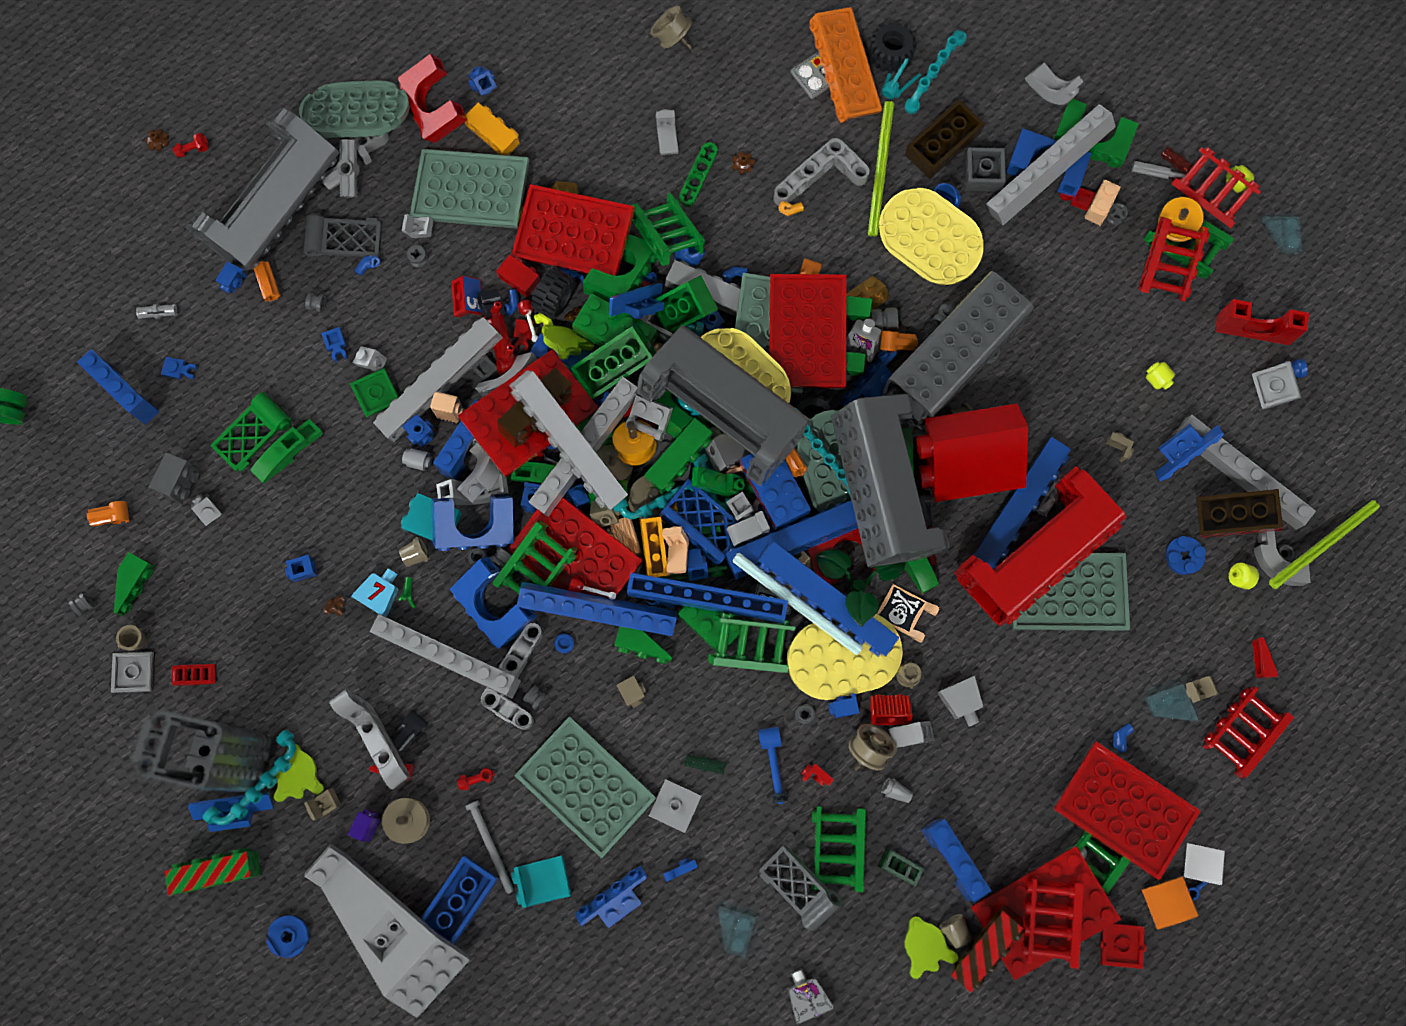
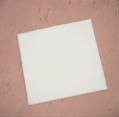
(1204, 864)

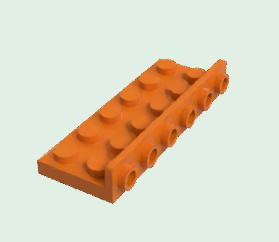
(845, 64)

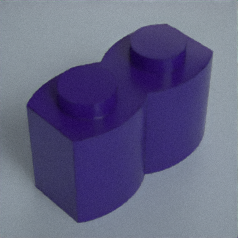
(364, 825)

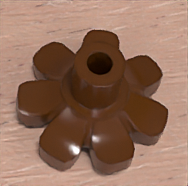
(157, 140)
(743, 163)
(572, 314)
(335, 606)

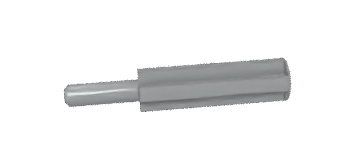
(1154, 170)

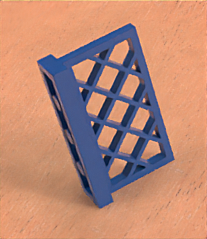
(695, 536)

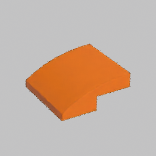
(1170, 902)

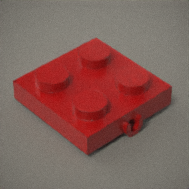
(1122, 946)

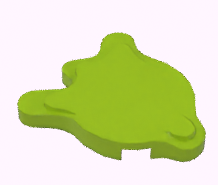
(565, 341)
(298, 778)
(926, 947)

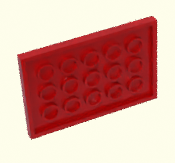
(572, 231)
(809, 328)
(483, 416)
(600, 559)
(1127, 810)
(1060, 871)

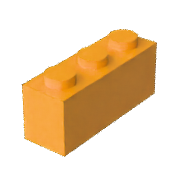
(492, 130)
(653, 547)

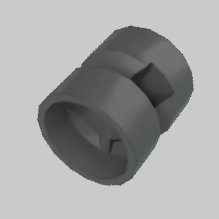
(885, 319)

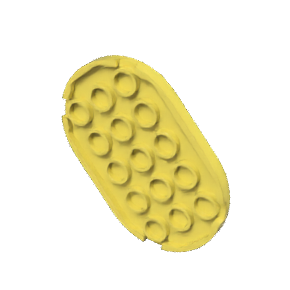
(931, 236)
(750, 357)
(830, 670)

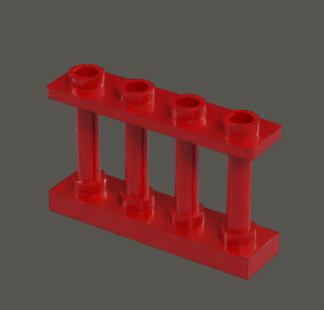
(1213, 205)
(1159, 246)
(1267, 736)
(1074, 913)

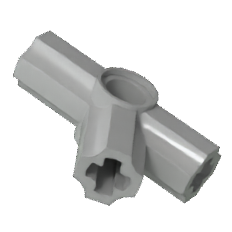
(339, 175)

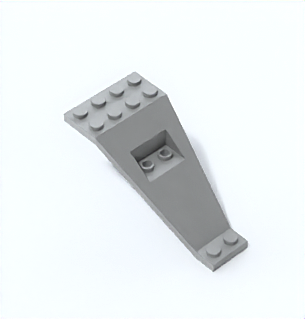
(412, 959)

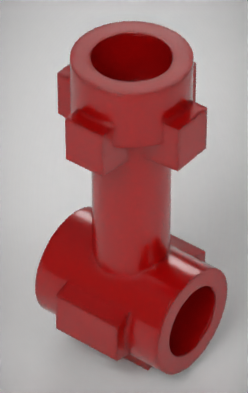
(200, 142)
(485, 775)

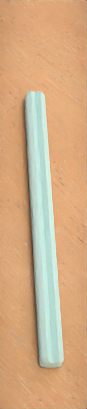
(797, 603)

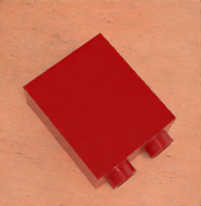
(974, 453)

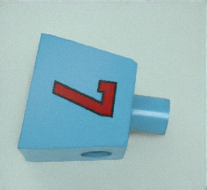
(378, 592)

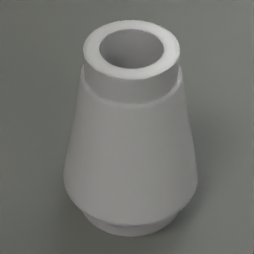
(896, 790)

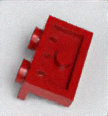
(820, 776)

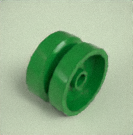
(11, 405)

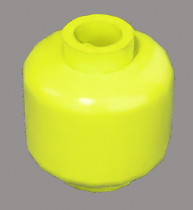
(1239, 187)
(1160, 375)
(1243, 576)

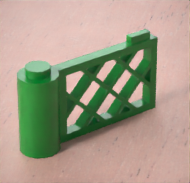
(269, 414)

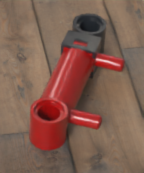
(494, 313)

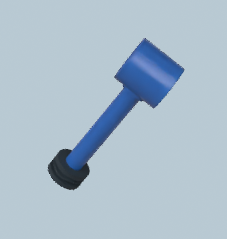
(769, 740)

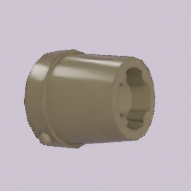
(414, 552)
(131, 638)
(908, 674)
(956, 930)

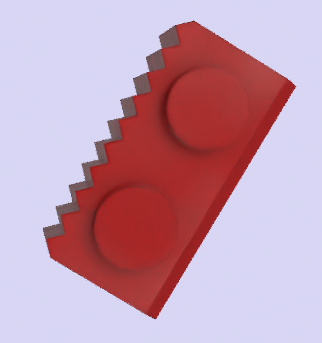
(890, 710)

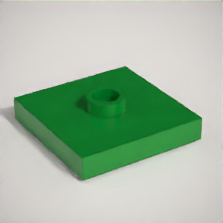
(374, 392)

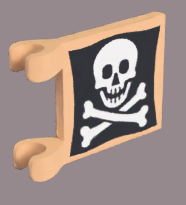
(904, 610)

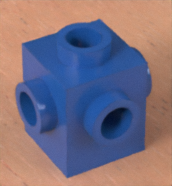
(487, 80)
(419, 431)

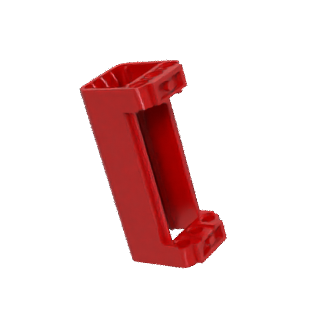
(1053, 550)

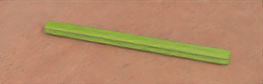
(880, 169)
(1323, 544)

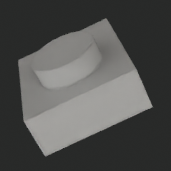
(417, 227)
(369, 359)
(741, 507)
(205, 509)

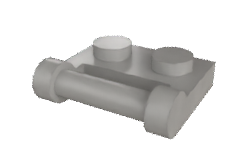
(653, 412)

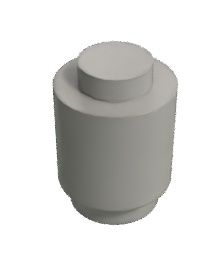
(417, 459)

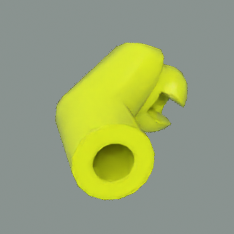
(539, 318)

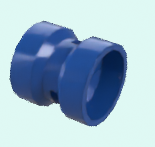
(1299, 367)

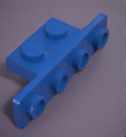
(637, 302)
(873, 380)
(1184, 447)
(224, 805)
(615, 901)

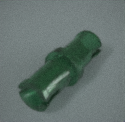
(704, 764)

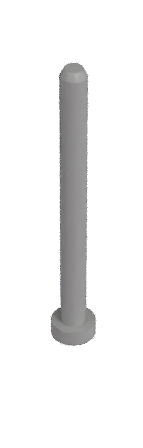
(473, 807)

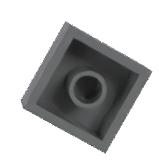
(984, 169)
(174, 478)

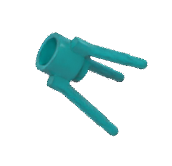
(891, 88)

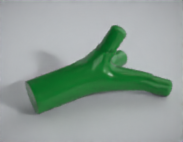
(407, 591)

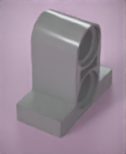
(372, 143)
(748, 529)
(912, 734)

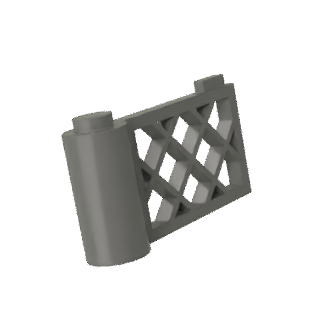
(317, 236)
(817, 909)

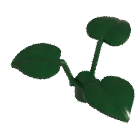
(859, 604)

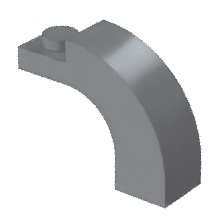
(1051, 87)
(520, 363)
(482, 477)
(448, 489)
(1273, 563)

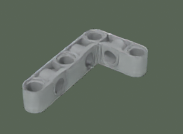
(819, 163)
(519, 653)
(377, 740)

